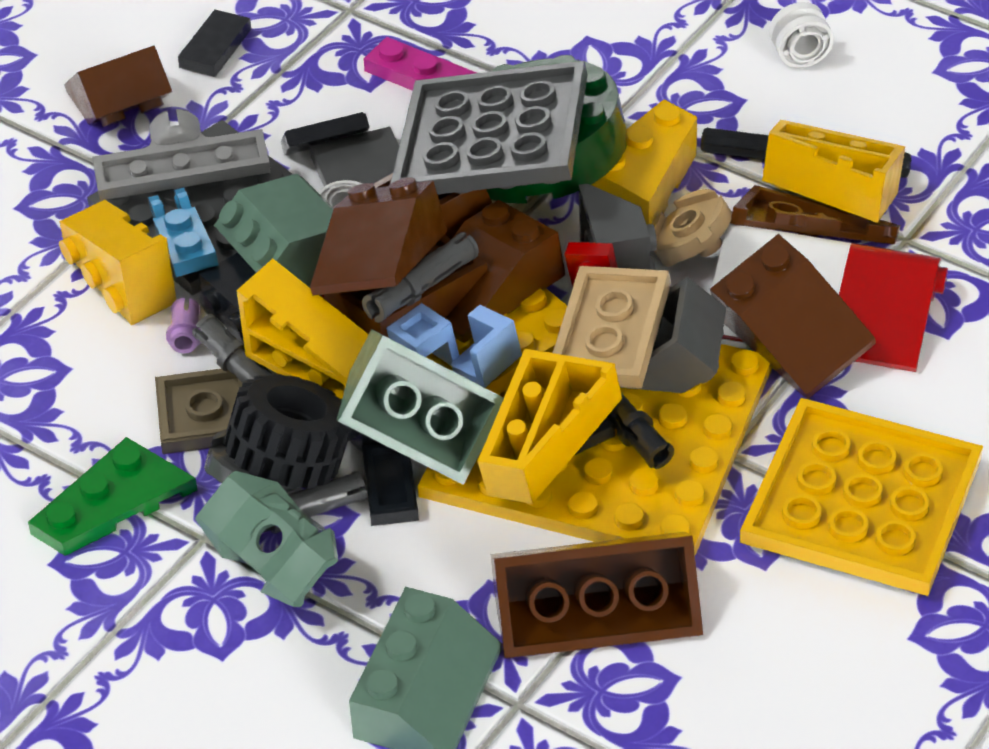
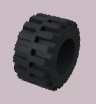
(287, 431)

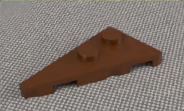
(790, 213)

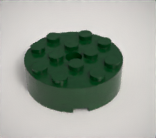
(599, 137)

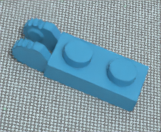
(185, 234)

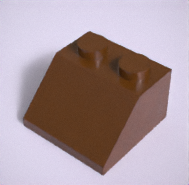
(120, 86)

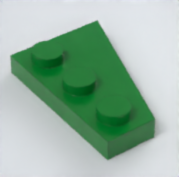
(110, 491)

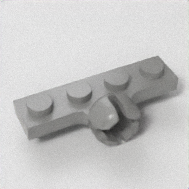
(179, 159)

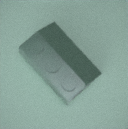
(280, 222)
(418, 407)
(423, 675)

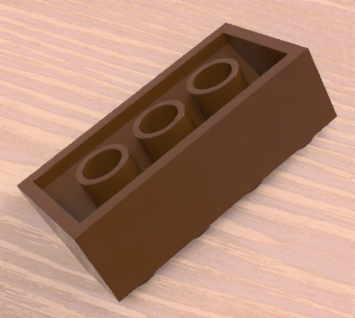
(597, 594)

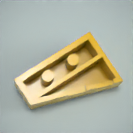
(654, 160)
(834, 168)
(120, 260)
(297, 331)
(545, 421)

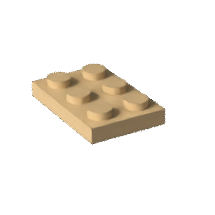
(615, 318)

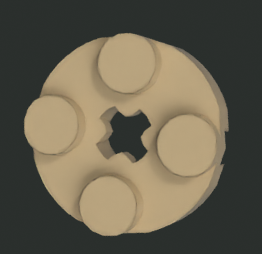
(692, 227)

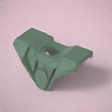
(243, 511)

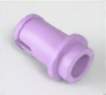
(182, 324)

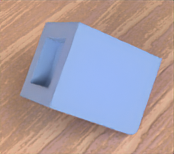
(425, 333)
(493, 349)

